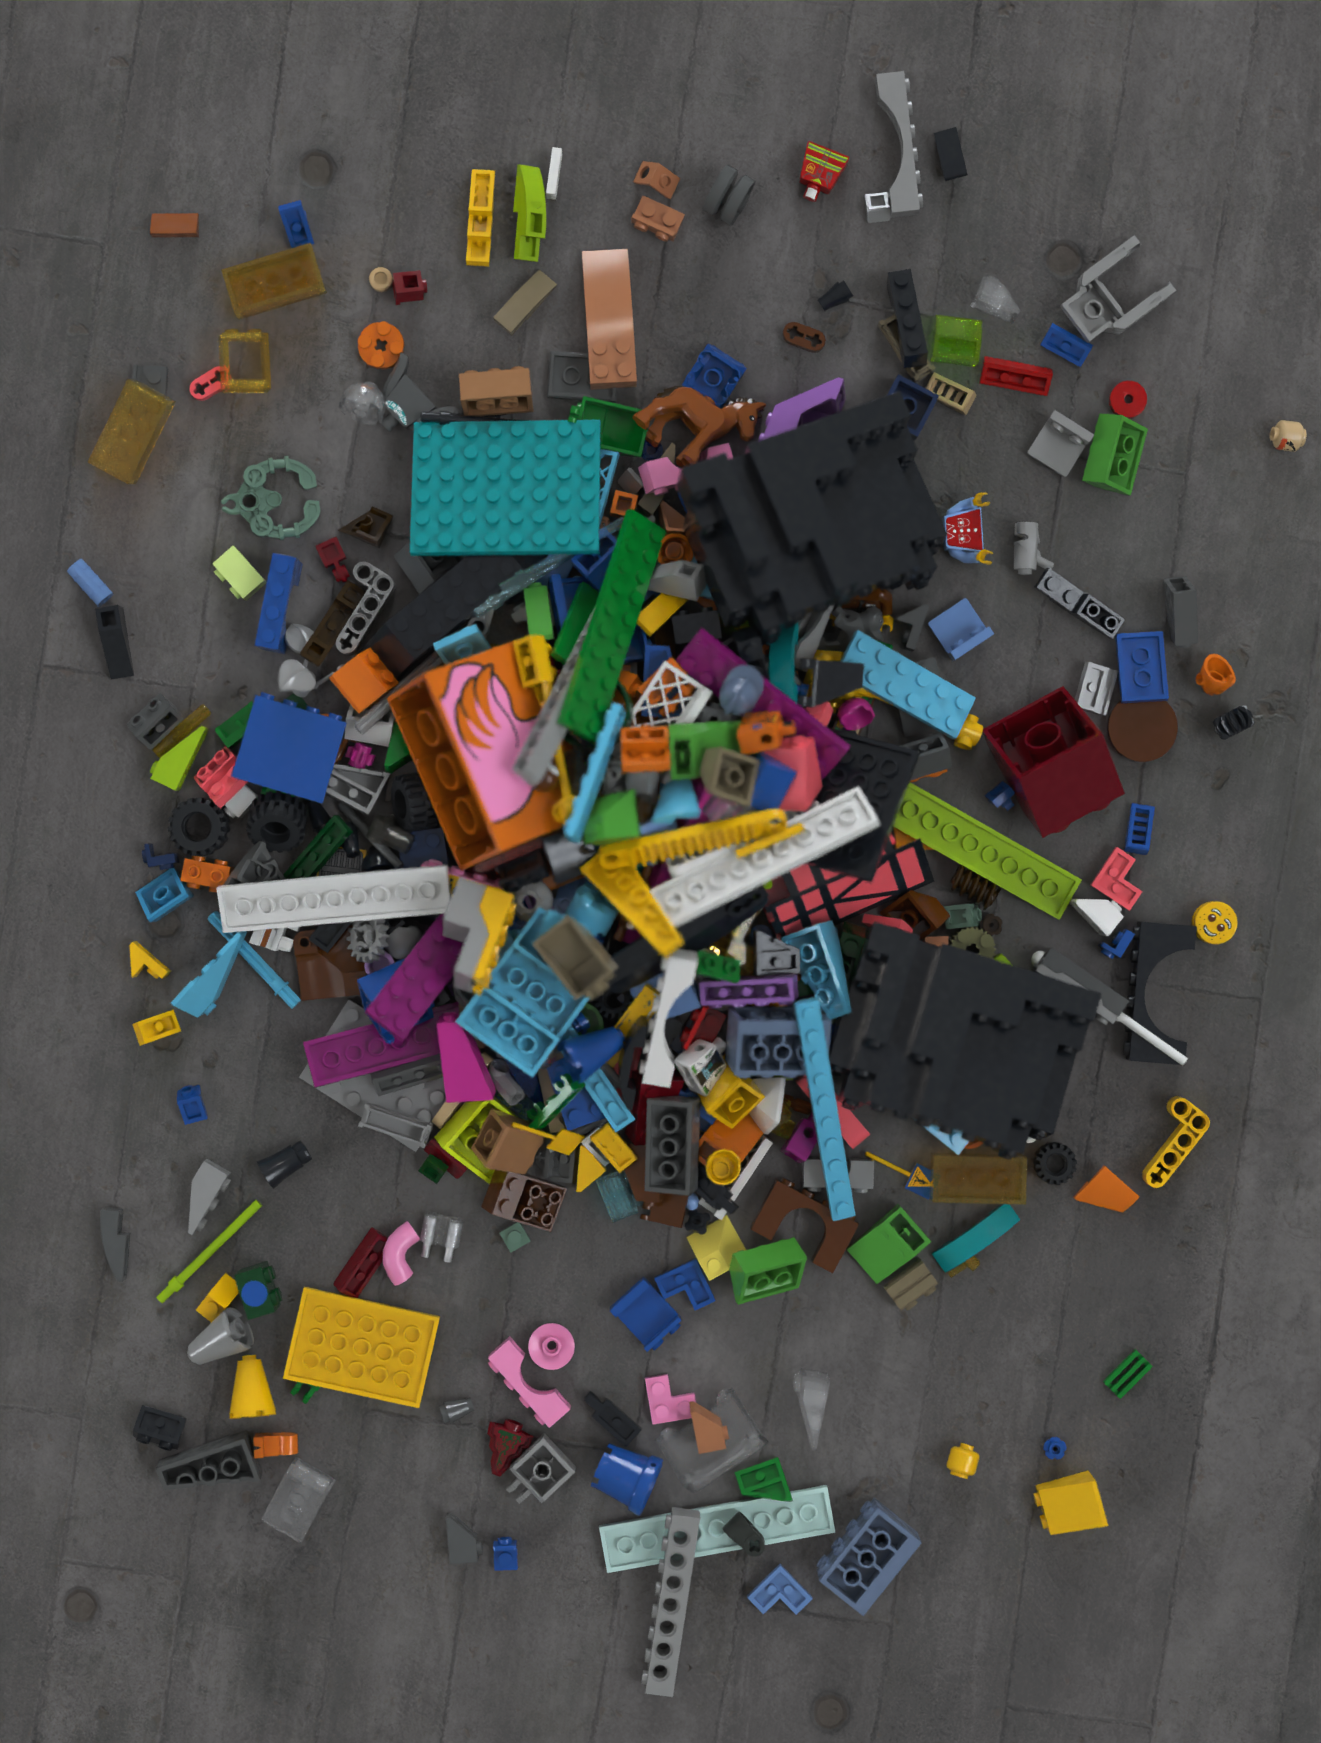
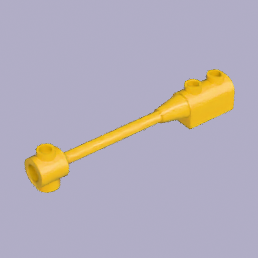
(537, 673)
(968, 735)

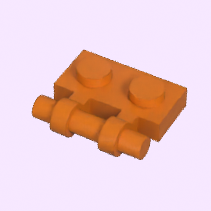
(667, 678)

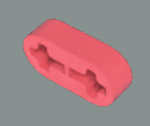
(206, 379)

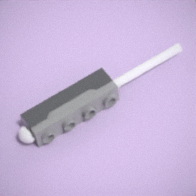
(1110, 1004)

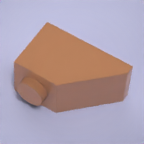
(708, 1429)

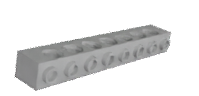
(663, 1682)

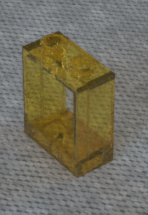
(244, 385)

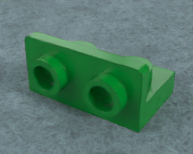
(718, 967)

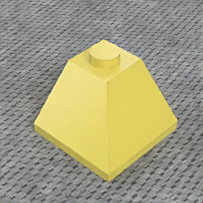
(716, 1247)

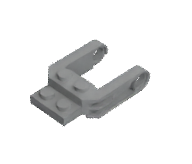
(1095, 309)

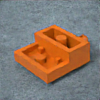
(645, 749)

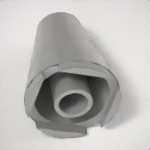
(221, 1338)

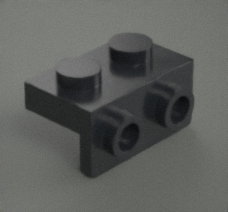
(523, 871)

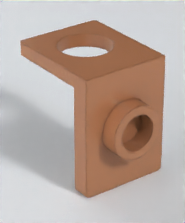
(658, 178)

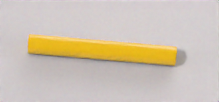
(769, 840)

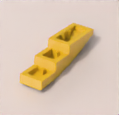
(480, 217)
(659, 612)

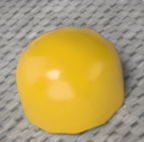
(722, 1167)

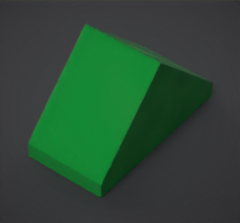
(397, 751)

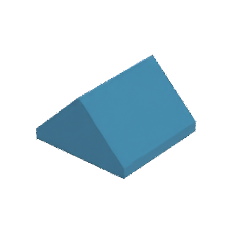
(163, 895)

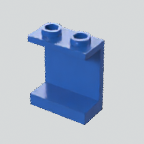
(646, 1314)

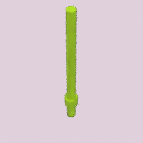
(177, 1282)

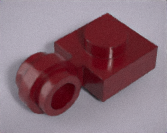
(331, 554)

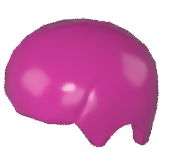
(855, 713)

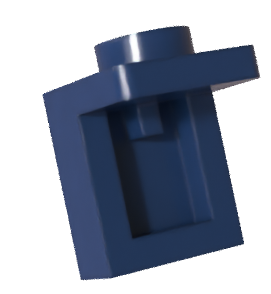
(162, 861)

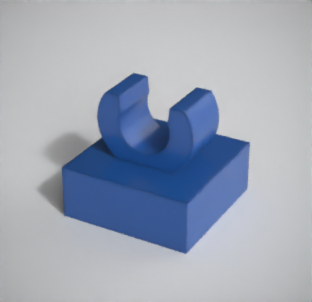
(1001, 796)

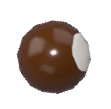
(549, 781)

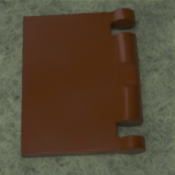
(669, 1212)

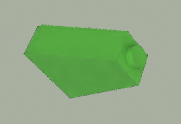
(539, 611)

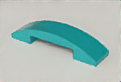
(783, 662)
(976, 1237)

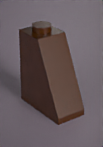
(636, 1177)

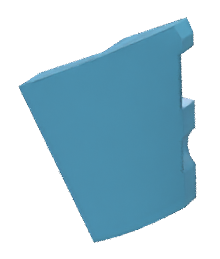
(676, 801)

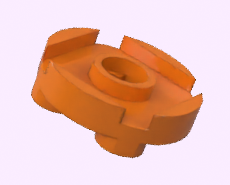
(384, 332)

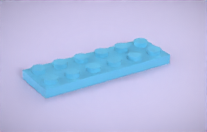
(909, 685)

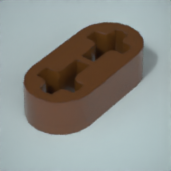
(805, 331)

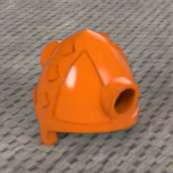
(675, 548)
(1215, 675)

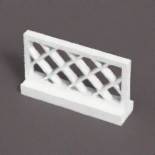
(688, 713)

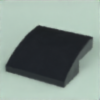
(565, 856)

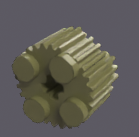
(982, 941)

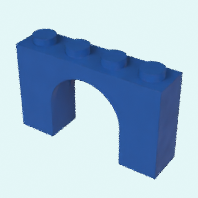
(282, 576)

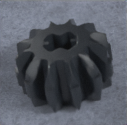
(1233, 722)

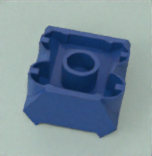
(715, 374)

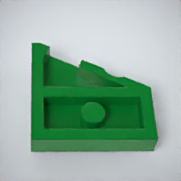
(764, 1481)

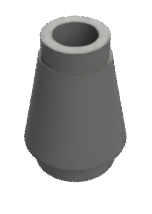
(455, 1409)

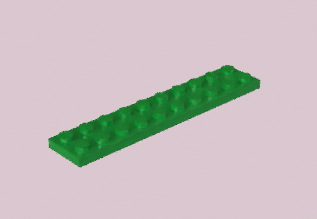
(611, 626)

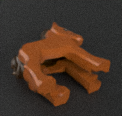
(700, 416)

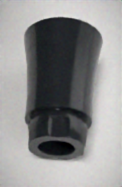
(284, 1163)

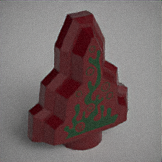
(506, 1444)

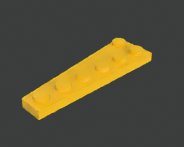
(635, 902)

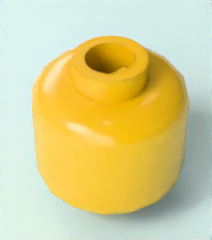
(963, 1460)

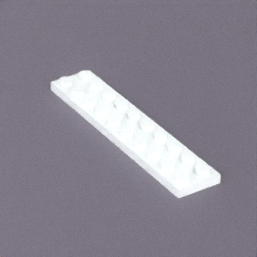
(730, 877)
(334, 898)

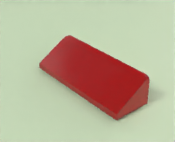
(1016, 376)

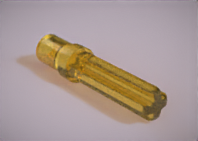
(182, 730)

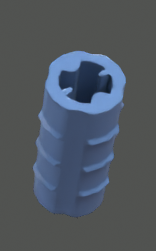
(90, 582)

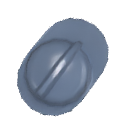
(741, 690)

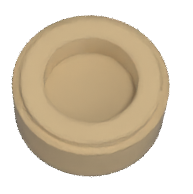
(380, 279)

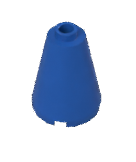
(590, 1051)

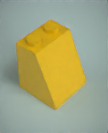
(731, 1098)
(1070, 1504)

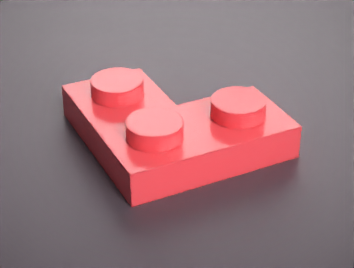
(1111, 879)

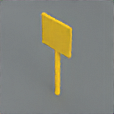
(563, 1142)

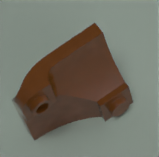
(329, 973)

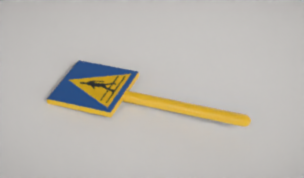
(918, 1179)

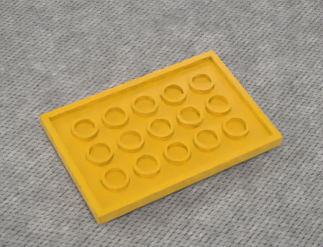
(361, 1347)

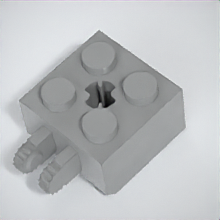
(542, 1482)

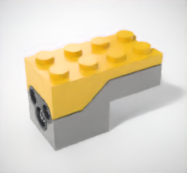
(481, 921)

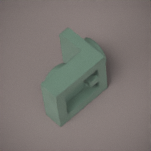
(963, 916)

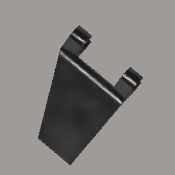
(830, 680)

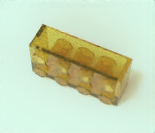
(274, 281)
(131, 431)
(978, 1179)

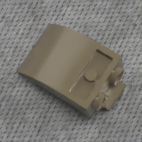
(576, 958)

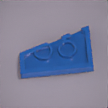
(654, 658)

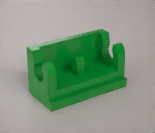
(233, 729)

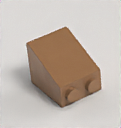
(504, 1146)

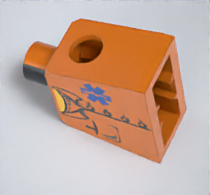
(763, 731)

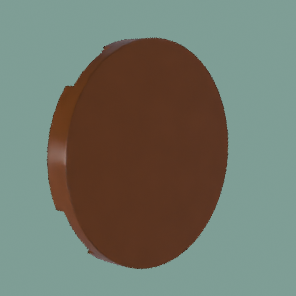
(1142, 729)

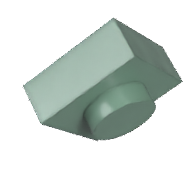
(515, 1236)

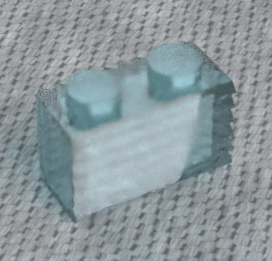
(617, 1195)

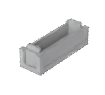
(396, 1124)

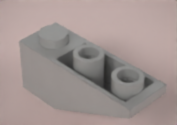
(679, 579)
(204, 1189)

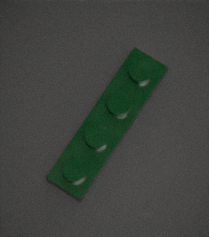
(319, 849)

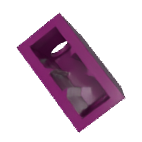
(799, 1146)

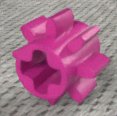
(360, 755)

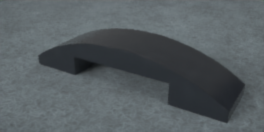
(634, 1038)

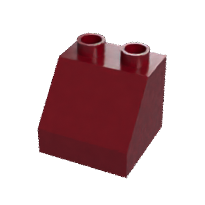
(1054, 761)

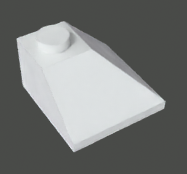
(1099, 914)
(768, 1111)

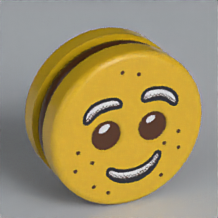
(1214, 922)

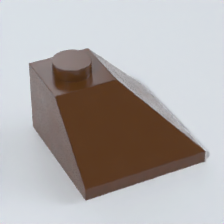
(919, 911)

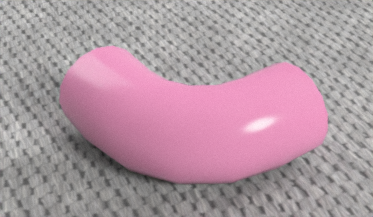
(395, 1251)

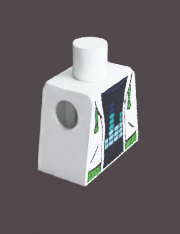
(702, 1065)

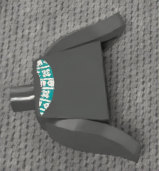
(405, 399)

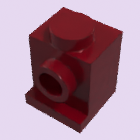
(408, 286)

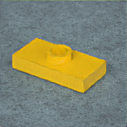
(613, 1147)

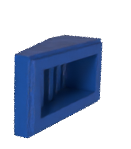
(1138, 848)

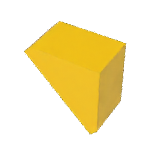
(588, 1169)

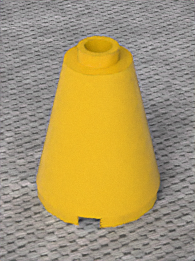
(251, 1390)

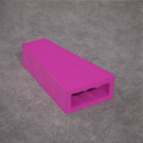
(462, 1063)

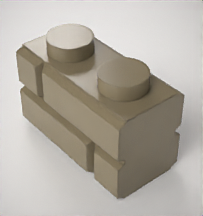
(911, 1285)

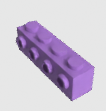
(748, 990)

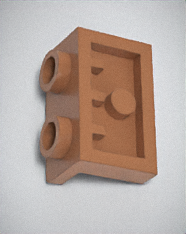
(657, 218)

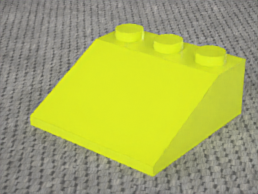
(462, 1130)

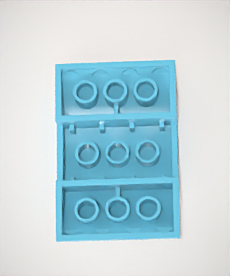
(524, 1005)

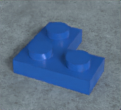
(688, 1278)

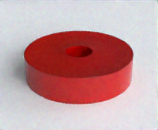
(1130, 389)

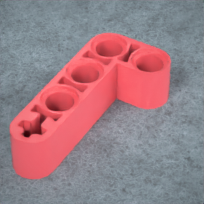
(851, 1128)

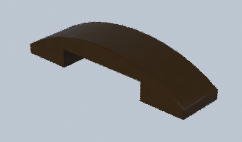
(332, 624)

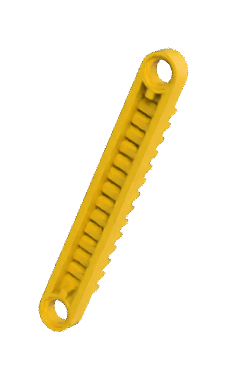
(692, 839)

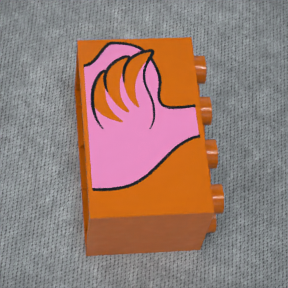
(464, 739)

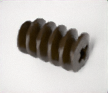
(974, 887)

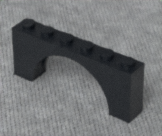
(1152, 945)

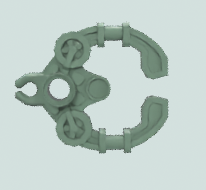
(267, 500)

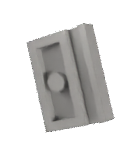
(1095, 688)

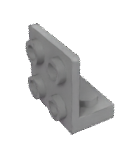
(1060, 443)

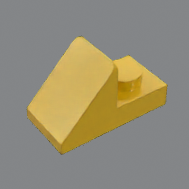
(142, 957)
(156, 1027)
(218, 1298)

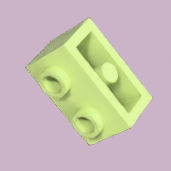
(239, 573)

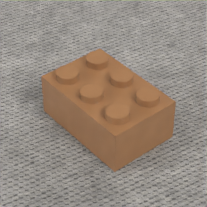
(496, 391)

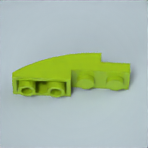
(531, 210)

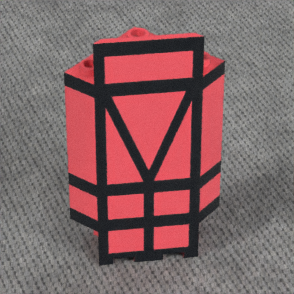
(818, 895)

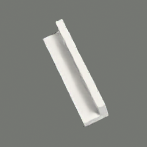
(743, 1177)

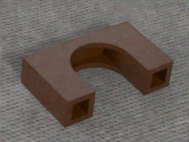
(785, 1198)

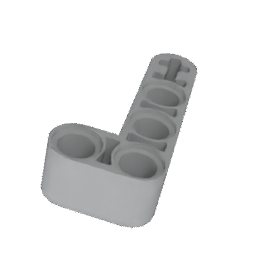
(361, 611)

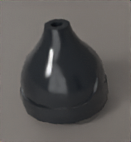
(375, 861)

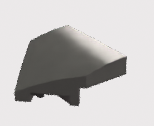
(557, 1165)

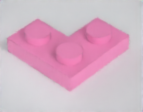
(664, 1406)

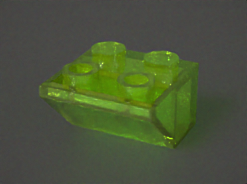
(956, 341)

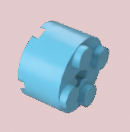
(592, 909)

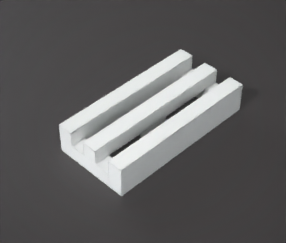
(554, 172)

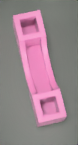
(663, 475)
(547, 1404)

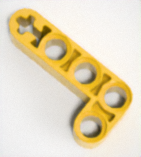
(1171, 1145)

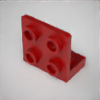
(704, 1026)

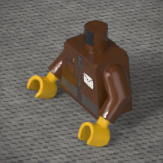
(879, 598)

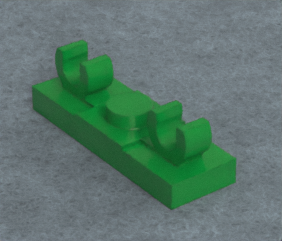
(555, 1103)

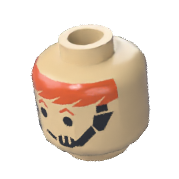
(1288, 435)

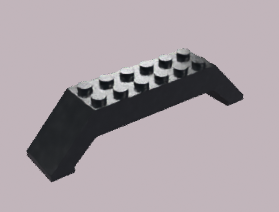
(443, 608)

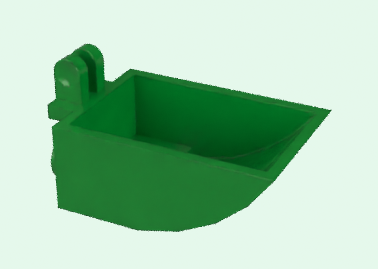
(618, 428)

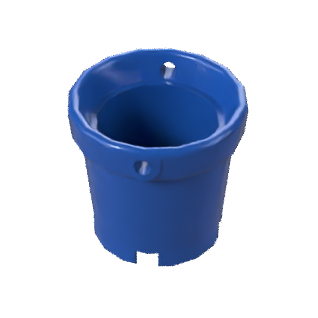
(627, 1477)

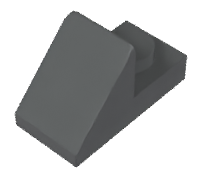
(915, 620)

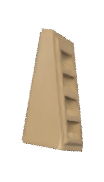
(970, 394)

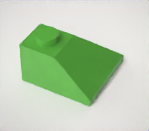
(612, 819)

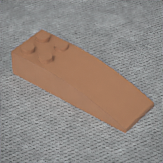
(609, 319)

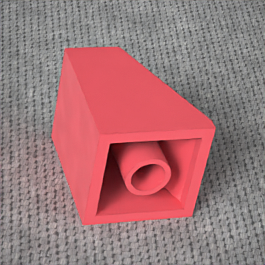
(801, 756)

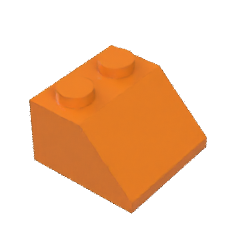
(364, 680)

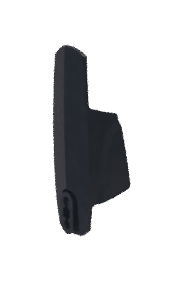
(643, 962)

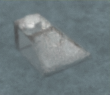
(995, 300)

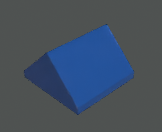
(771, 782)

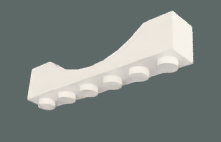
(677, 976)

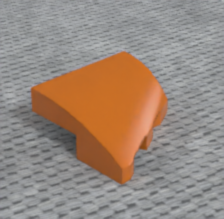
(1107, 1191)

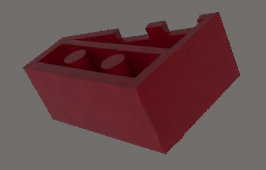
(637, 1129)

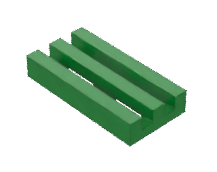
(1147, 1366)

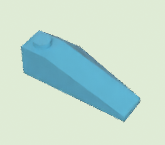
(822, 966)
(204, 990)

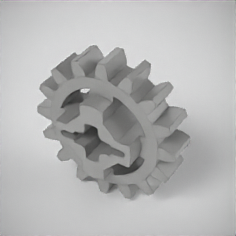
(368, 938)

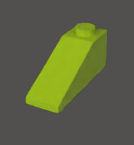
(175, 764)

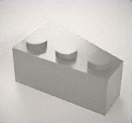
(356, 787)

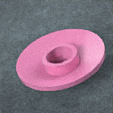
(551, 1358)

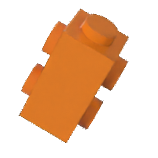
(198, 872)

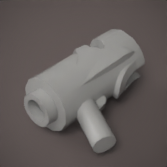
(1025, 550)

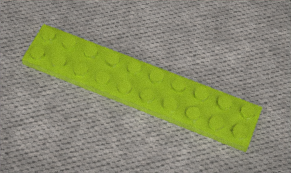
(986, 851)

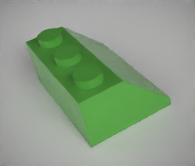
(1115, 453)
(767, 1270)

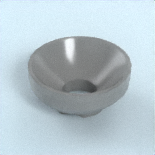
(543, 899)

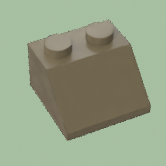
(729, 775)

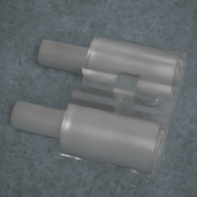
(441, 1230)

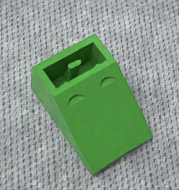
(691, 740)
(888, 1244)

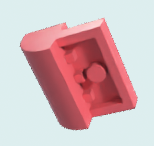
(216, 777)

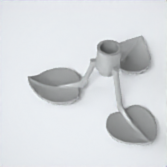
(294, 675)

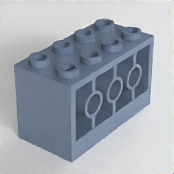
(766, 1041)
(877, 1567)

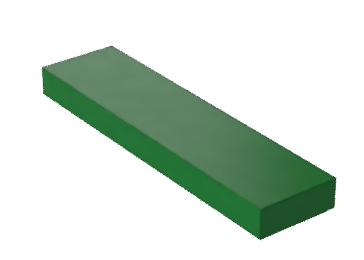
(575, 621)

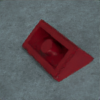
(455, 1168)

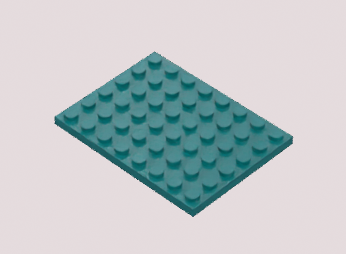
(505, 488)

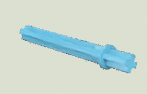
(259, 965)

